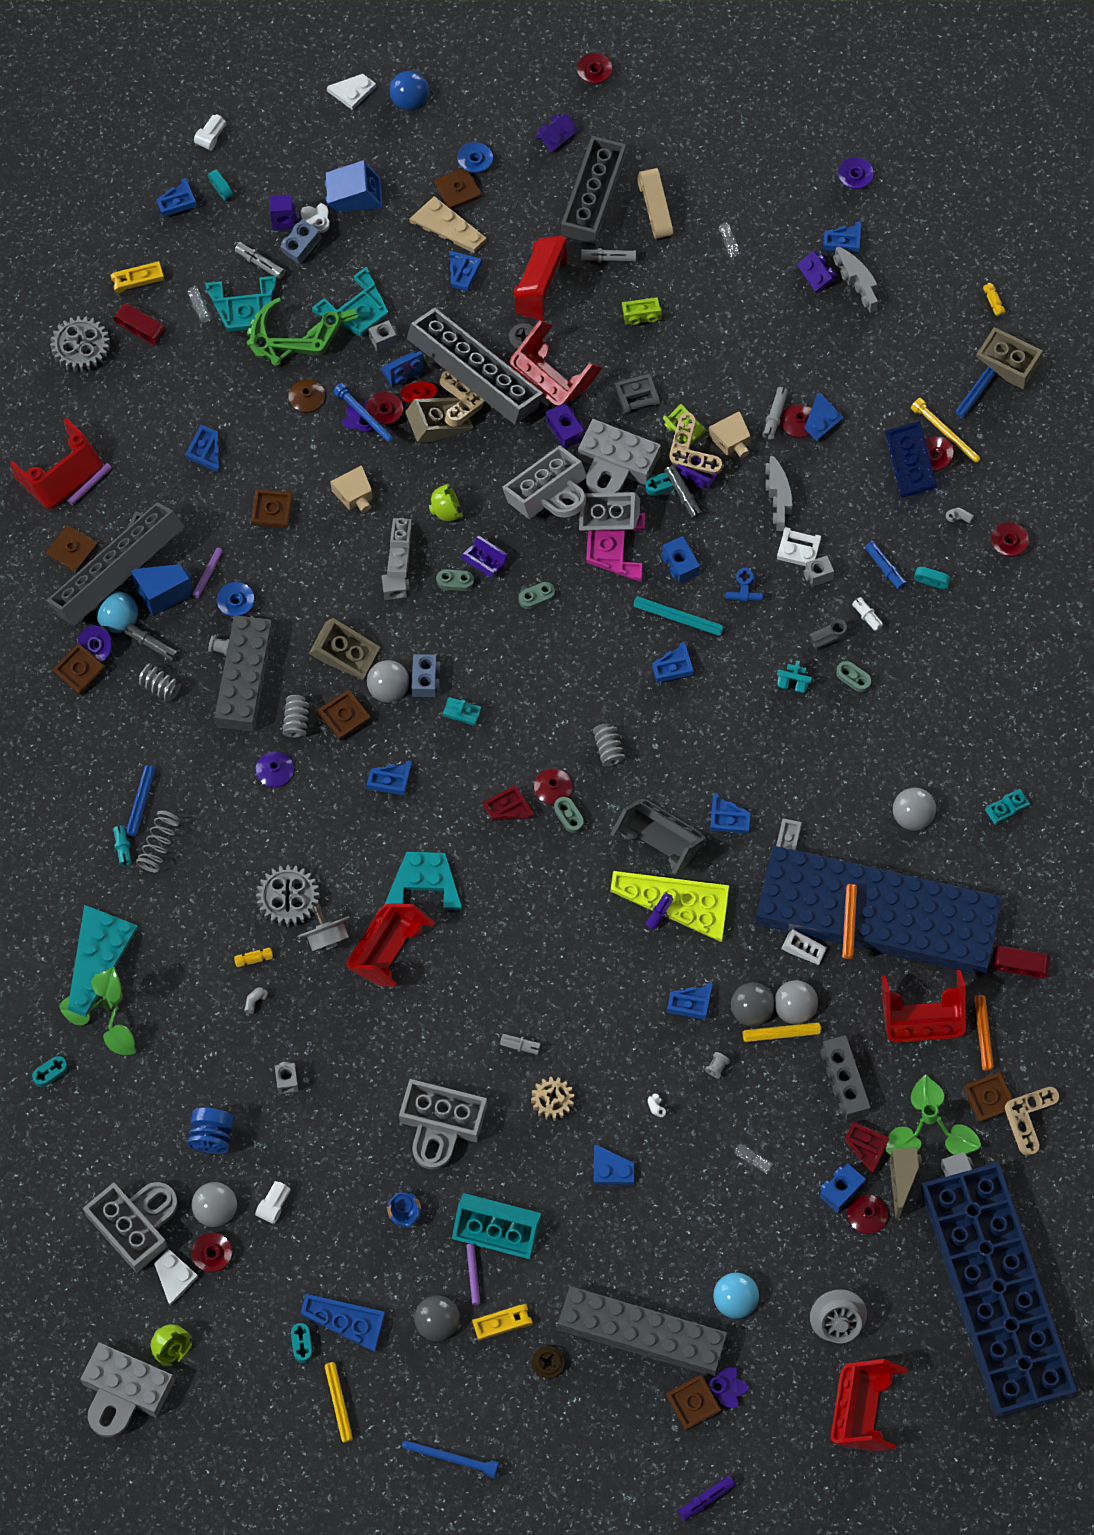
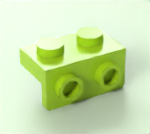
(641, 311)
(672, 421)

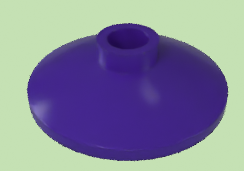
(857, 167)
(89, 638)
(278, 776)

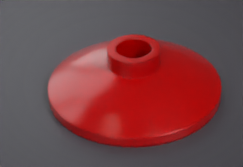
(418, 390)

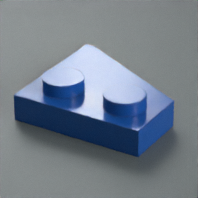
(176, 199)
(843, 237)
(463, 270)
(204, 448)
(673, 665)
(390, 778)
(690, 1002)
(612, 1168)

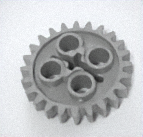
(80, 343)
(269, 896)

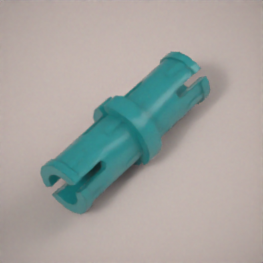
(122, 845)

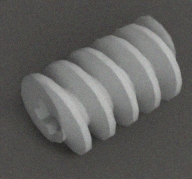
(158, 684)
(295, 716)
(608, 744)

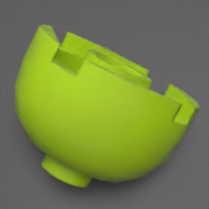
(445, 504)
(170, 1343)

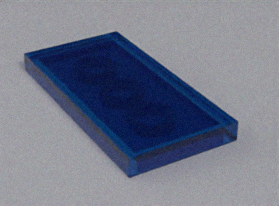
(910, 459)

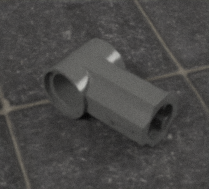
(827, 634)

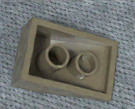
(1010, 357)
(428, 419)
(344, 649)
(903, 1169)

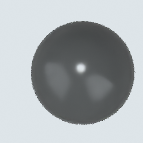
(752, 1004)
(437, 1318)

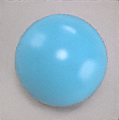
(117, 612)
(736, 1295)

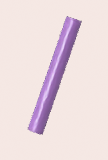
(88, 485)
(207, 573)
(473, 1274)

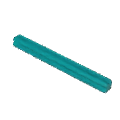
(678, 615)

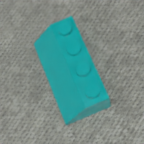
(496, 1226)

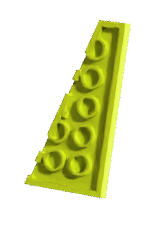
(693, 905)

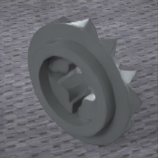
(517, 332)

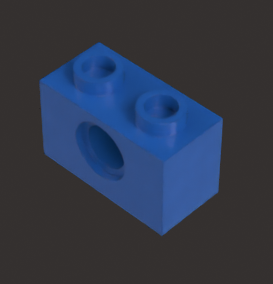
(680, 550)
(839, 1198)

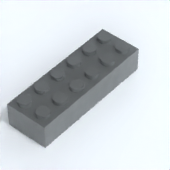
(593, 190)
(243, 673)

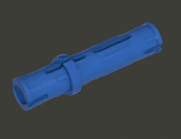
(891, 572)

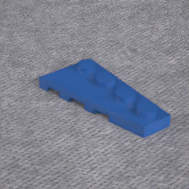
(348, 1320)

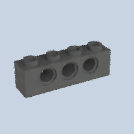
(840, 1048)

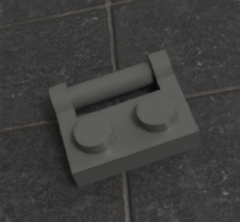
(635, 388)

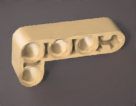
(651, 186)

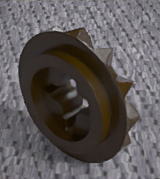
(546, 1353)

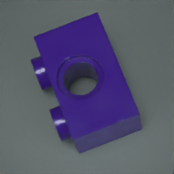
(282, 212)
(565, 434)

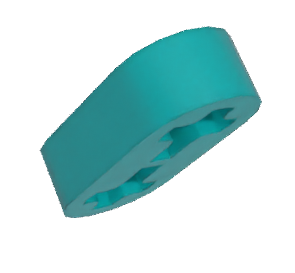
(220, 185)
(661, 482)
(932, 577)
(48, 1068)
(306, 1342)

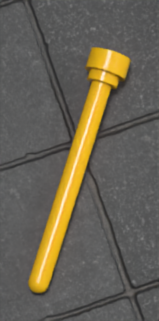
(920, 407)

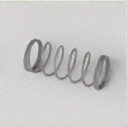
(166, 820)

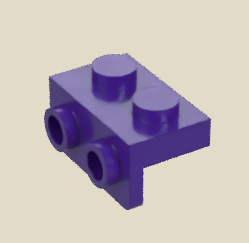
(557, 131)
(817, 271)
(700, 478)
(485, 557)

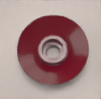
(594, 62)
(387, 402)
(792, 425)
(940, 446)
(1009, 532)
(548, 793)
(867, 1223)
(211, 1243)

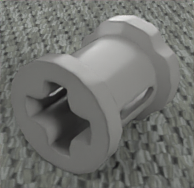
(218, 645)
(717, 1065)

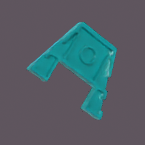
(367, 304)
(240, 310)
(428, 873)

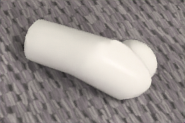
(654, 1107)

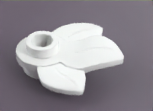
(315, 216)

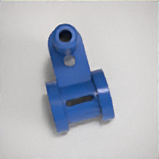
(744, 595)

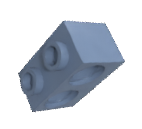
(304, 243)
(422, 675)

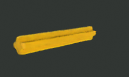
(781, 1032)
(338, 1402)

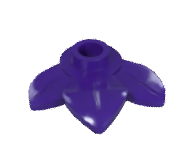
(355, 420)
(730, 1387)

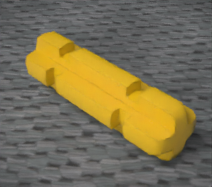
(994, 299)
(253, 957)

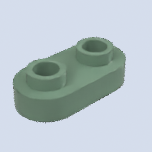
(454, 581)
(538, 597)
(855, 675)
(568, 816)

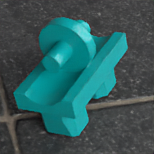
(785, 677)
(461, 711)

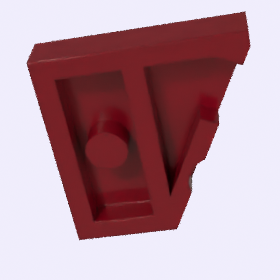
(508, 806)
(866, 1145)

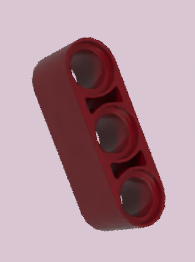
(139, 324)
(1020, 962)

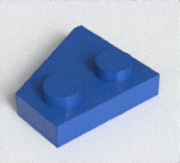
(822, 418)
(728, 817)

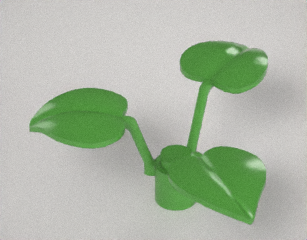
(108, 985)
(928, 1097)

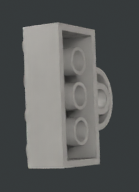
(616, 454)
(547, 485)
(440, 1117)
(130, 1223)
(124, 1385)

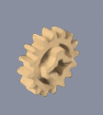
(545, 1096)

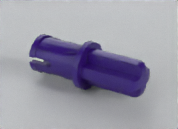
(659, 911)

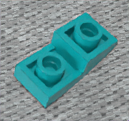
(1007, 807)

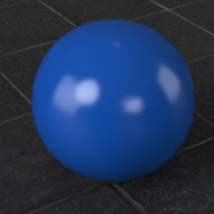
(409, 90)

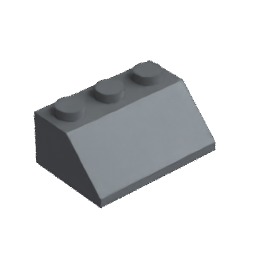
(610, 511)

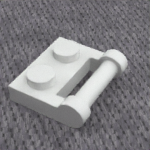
(795, 552)

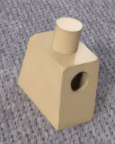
(731, 435)
(353, 489)

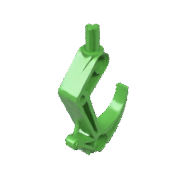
(321, 332)

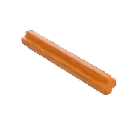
(849, 921)
(984, 1033)

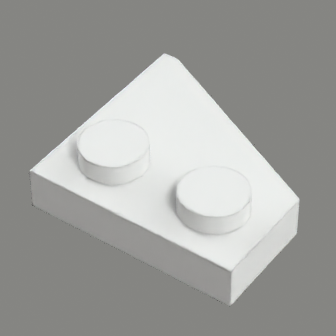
(352, 90)
(174, 1275)

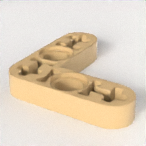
(452, 384)
(684, 448)
(1022, 1115)

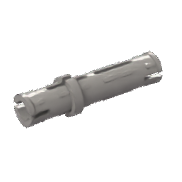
(243, 249)
(627, 255)
(773, 419)

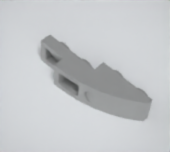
(856, 273)
(779, 491)
(399, 548)

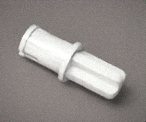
(867, 614)

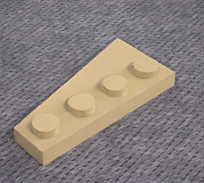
(442, 220)

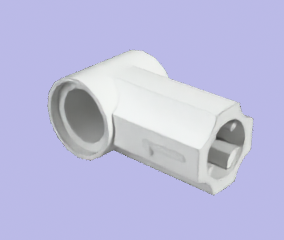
(208, 135)
(271, 1207)

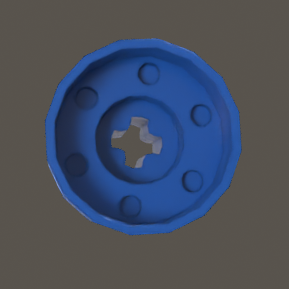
(210, 1130)

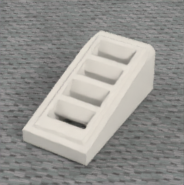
(800, 938)

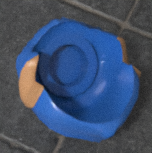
(404, 1209)

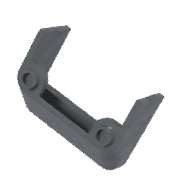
(661, 831)

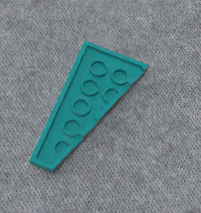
(100, 947)

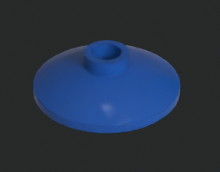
(477, 152)
(231, 593)

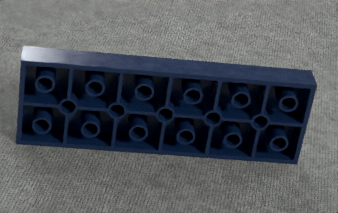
(893, 910)
(997, 1291)

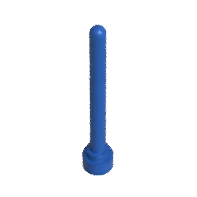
(343, 393)
(489, 1468)

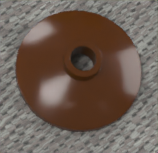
(306, 402)

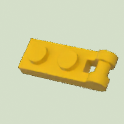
(137, 276)
(501, 1322)

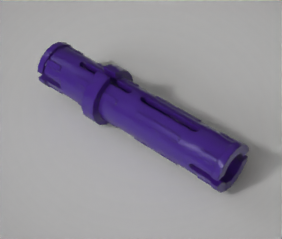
(698, 1503)

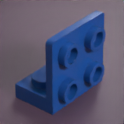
(404, 368)

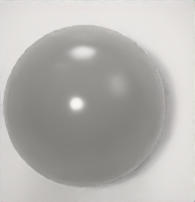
(388, 681)
(914, 809)
(796, 1002)
(214, 1204)

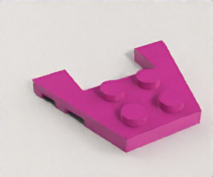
(606, 551)

